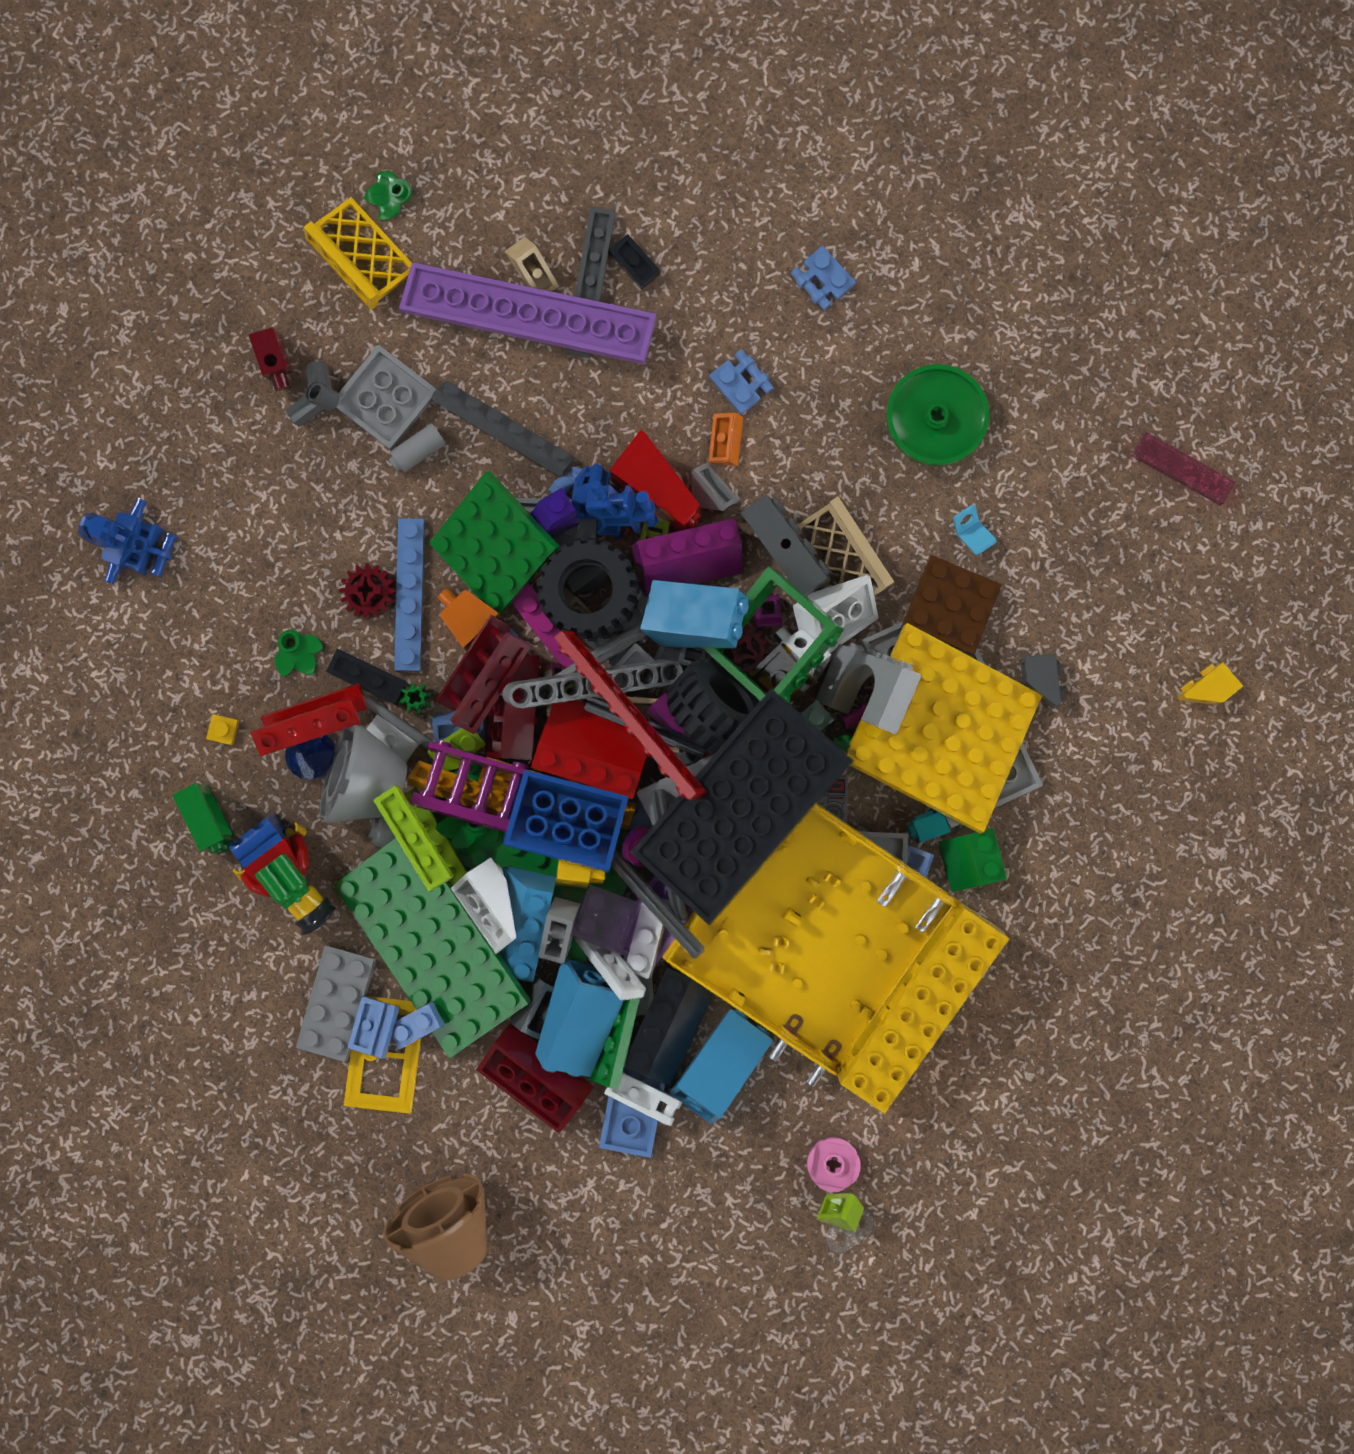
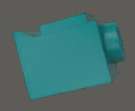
(928, 826)

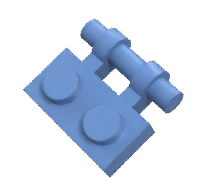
(828, 273)
(735, 387)

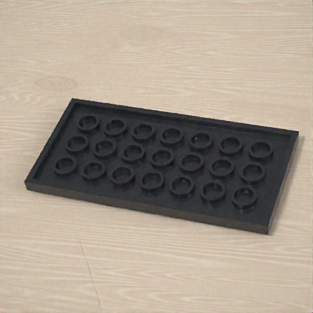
(753, 800)

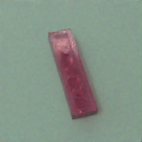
(1183, 469)

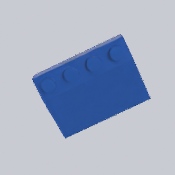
(566, 821)

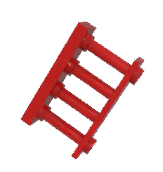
(309, 719)

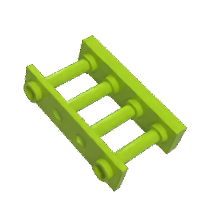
(417, 835)

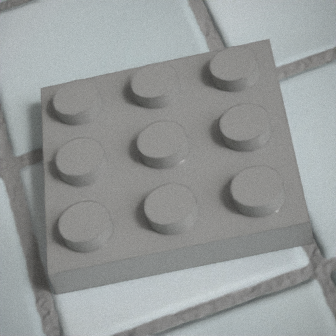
(385, 397)

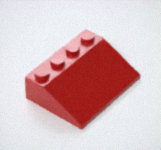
(589, 750)

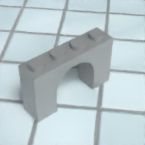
(892, 687)

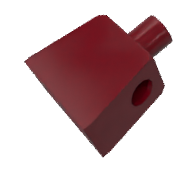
(271, 342)

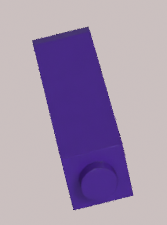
(555, 513)

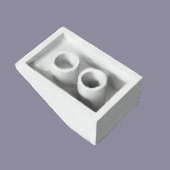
(847, 603)
(487, 902)

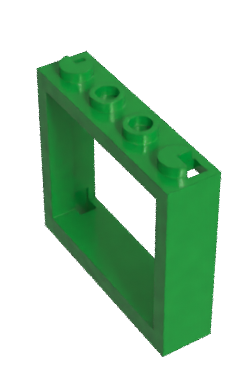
(813, 655)

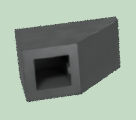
(1041, 675)

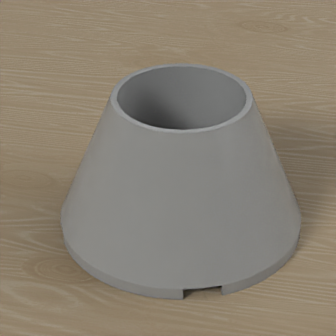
(358, 776)

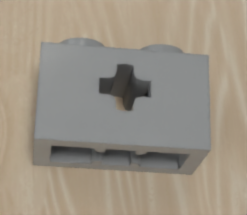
(557, 930)

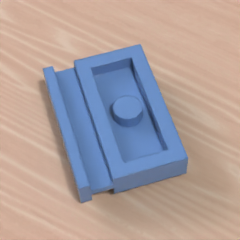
(373, 1027)

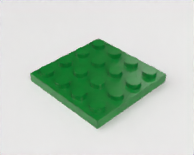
(493, 543)

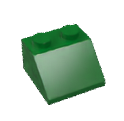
(972, 860)

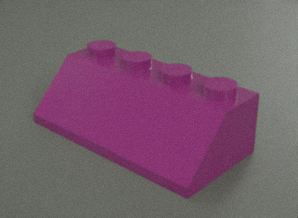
(690, 555)

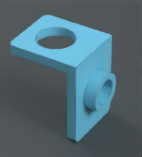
(973, 533)

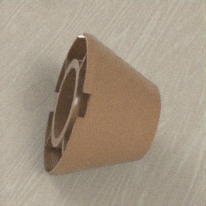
(442, 1227)

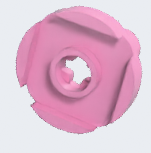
(820, 1172)

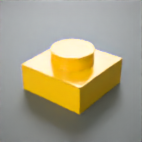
(222, 729)

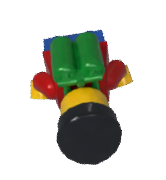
(277, 870)

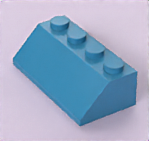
(530, 902)

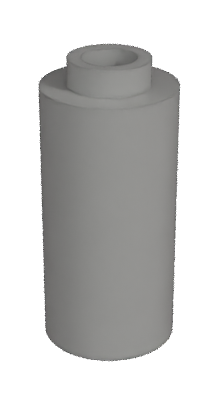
(416, 448)

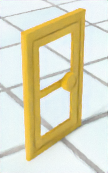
(399, 1104)

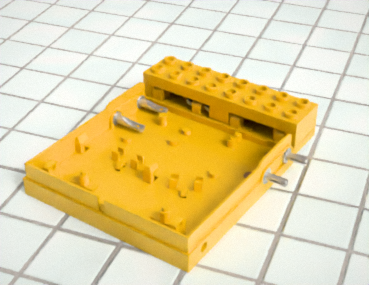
(861, 971)

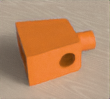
(464, 615)

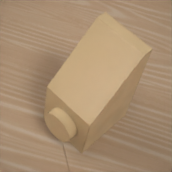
(531, 265)

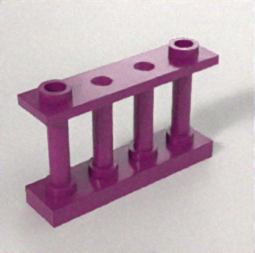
(452, 807)

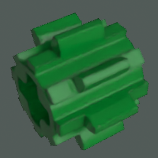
(416, 705)

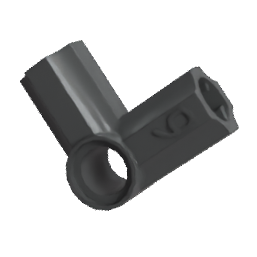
(318, 395)

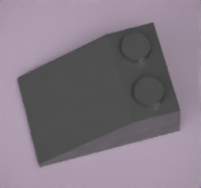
(532, 1016)

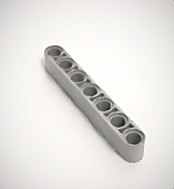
(581, 687)

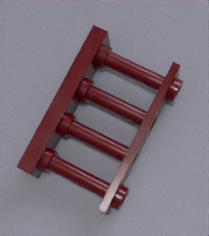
(482, 674)

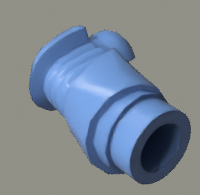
(565, 482)

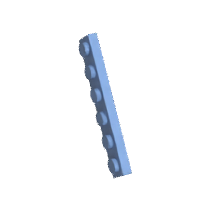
(409, 595)

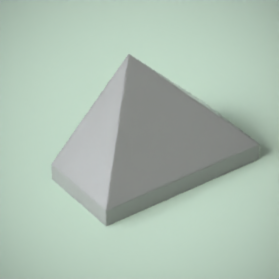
(711, 490)

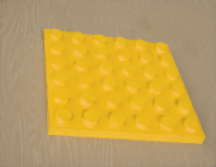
(954, 735)

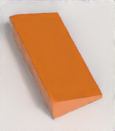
(725, 439)

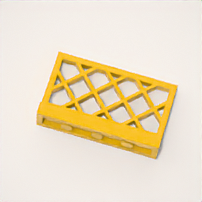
(340, 260)

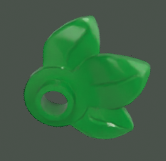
(385, 194)
(299, 656)
(460, 831)

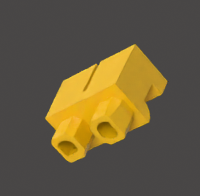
(577, 875)

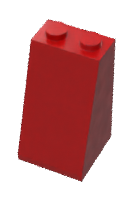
(648, 471)

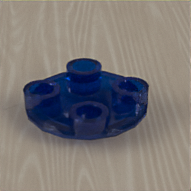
(311, 757)

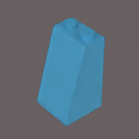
(694, 615)
(577, 1020)
(721, 1066)

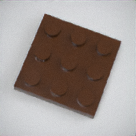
(952, 604)

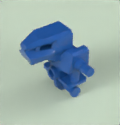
(598, 500)
(127, 541)

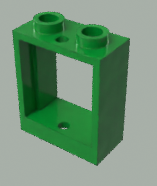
(204, 818)

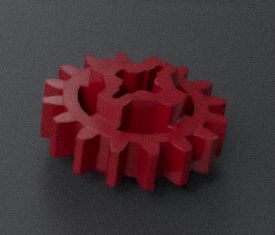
(367, 579)
(753, 655)

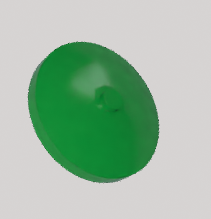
(937, 415)

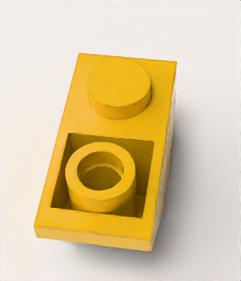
(1213, 687)

